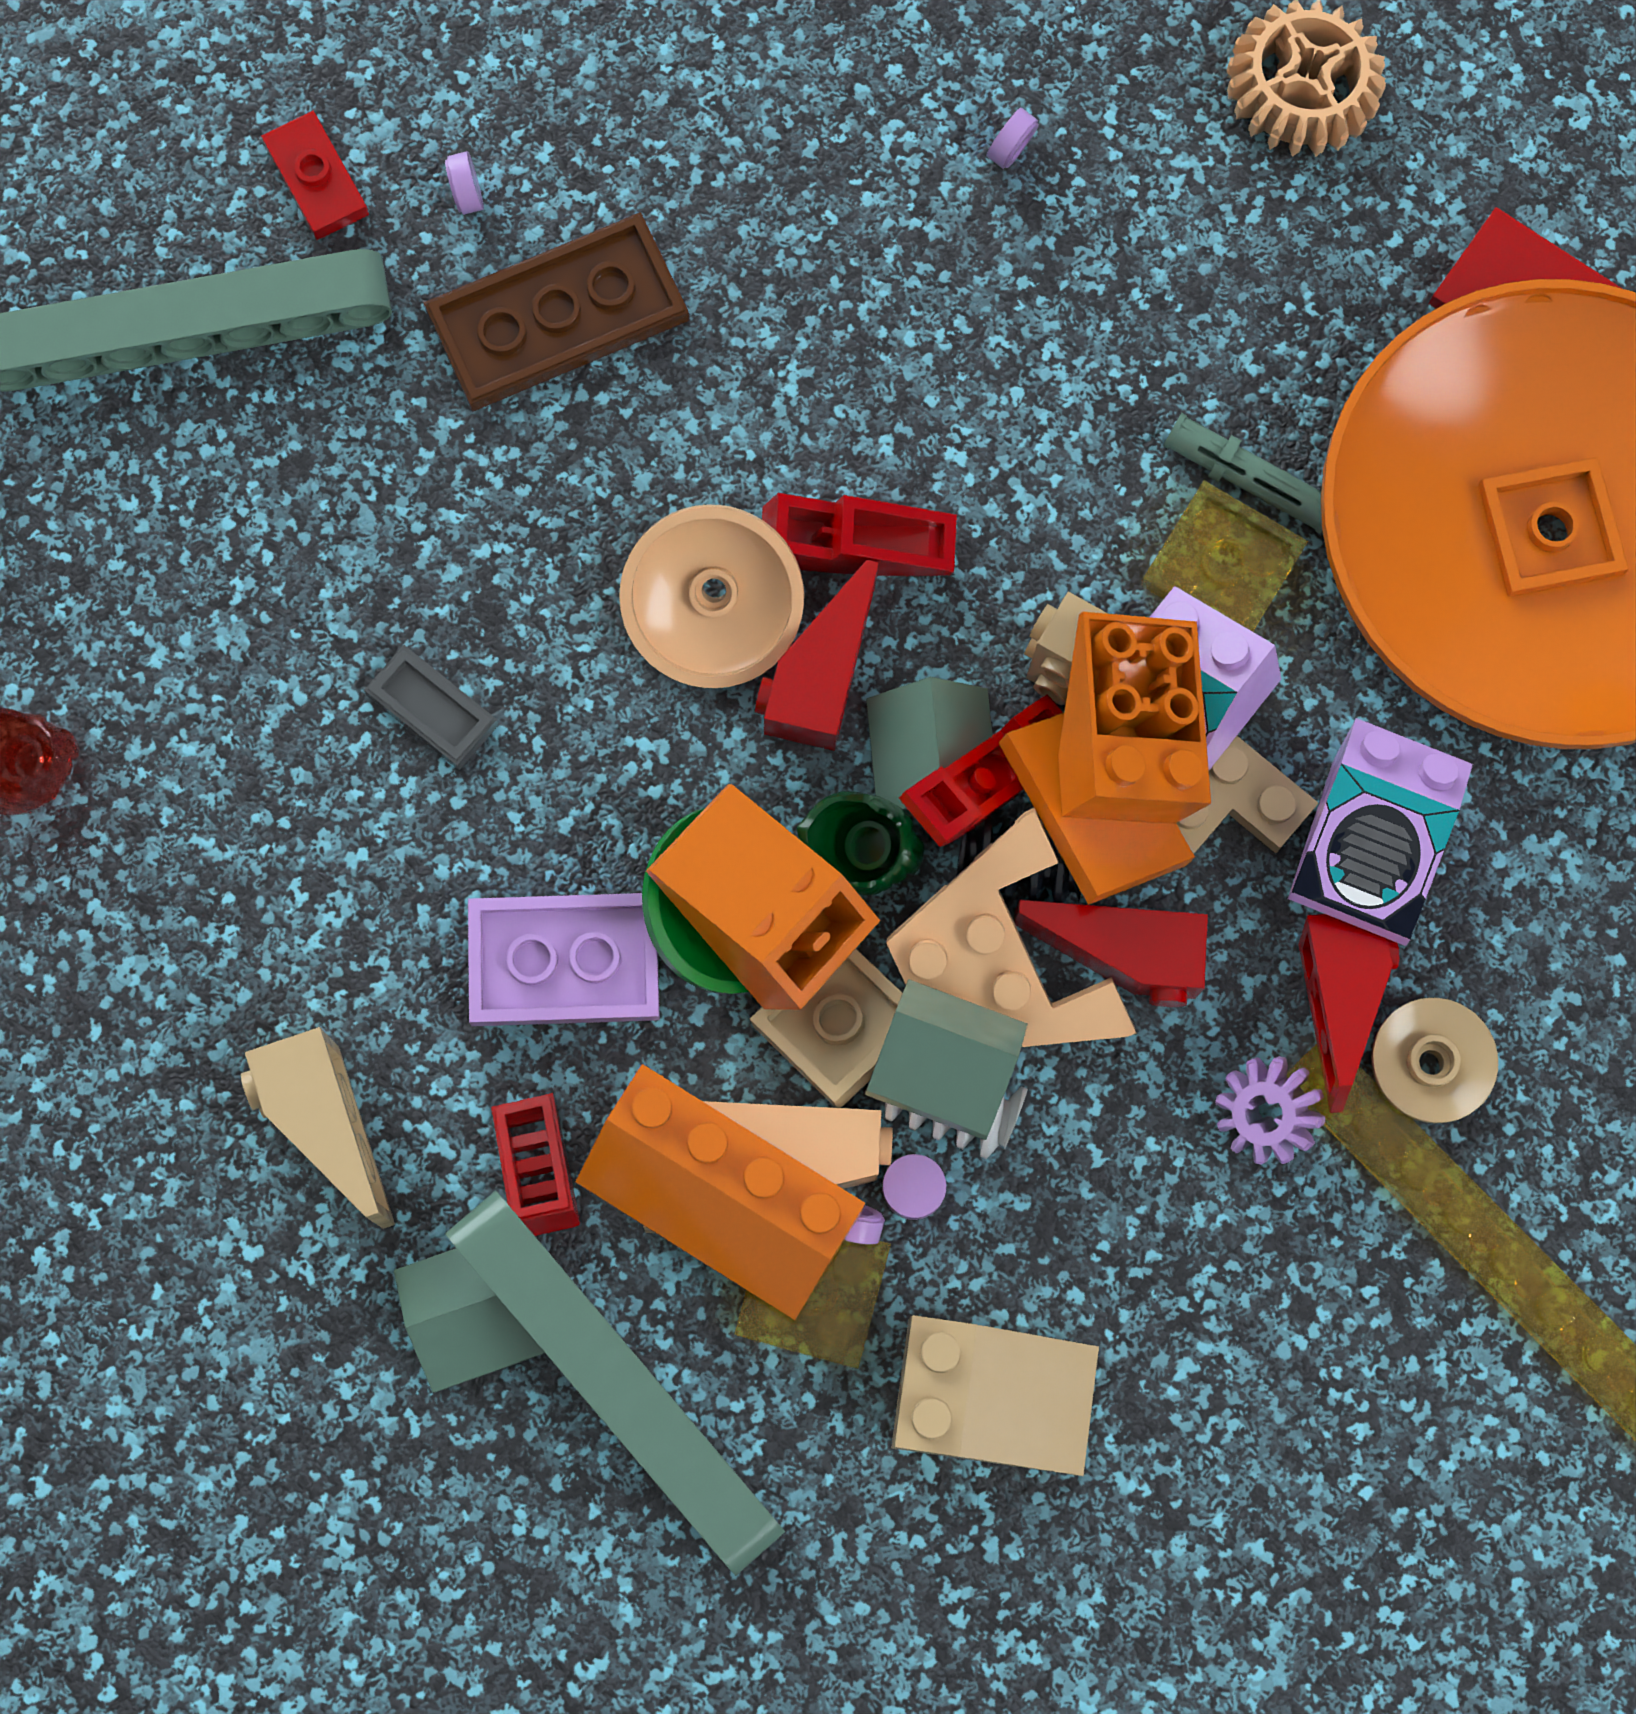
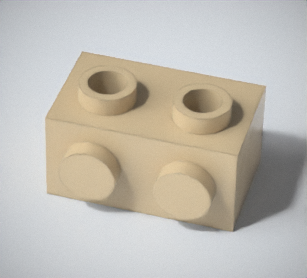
(1054, 646)

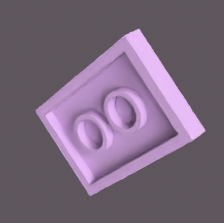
(560, 960)

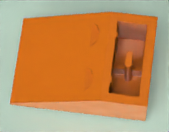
(1134, 721)
(762, 900)

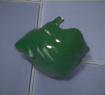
(863, 840)

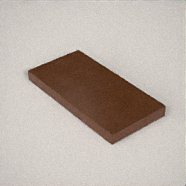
(556, 311)

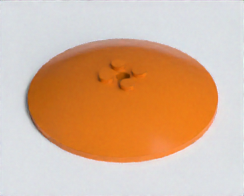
(1435, 500)

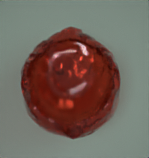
(32, 761)

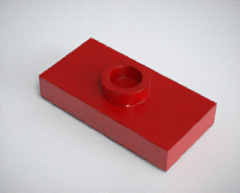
(315, 175)

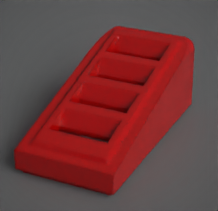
(545, 1216)

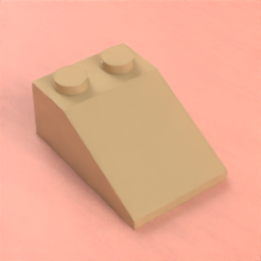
(310, 1100)
(995, 1396)

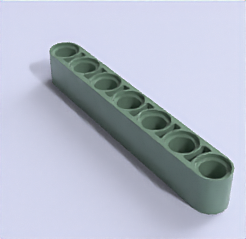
(192, 318)
(614, 1382)

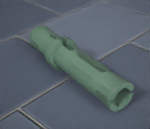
(1246, 470)

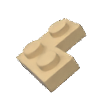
(1253, 795)

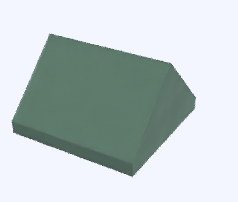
(923, 729)
(947, 1059)
(458, 1322)

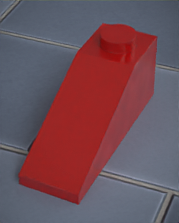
(817, 671)
(1139, 948)
(1344, 985)

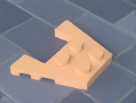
(973, 950)

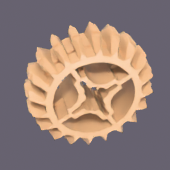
(1304, 107)

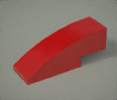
(855, 529)

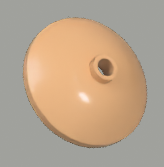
(701, 636)

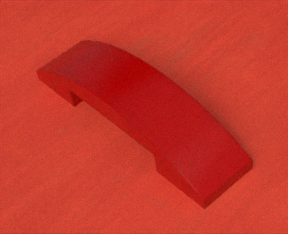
(974, 785)

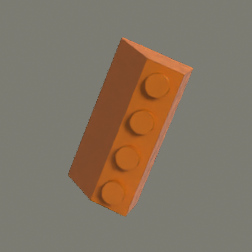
(719, 1192)

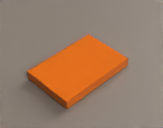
(1098, 852)

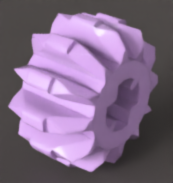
(1276, 1089)

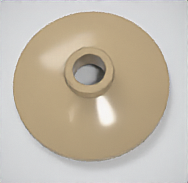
(1459, 1043)

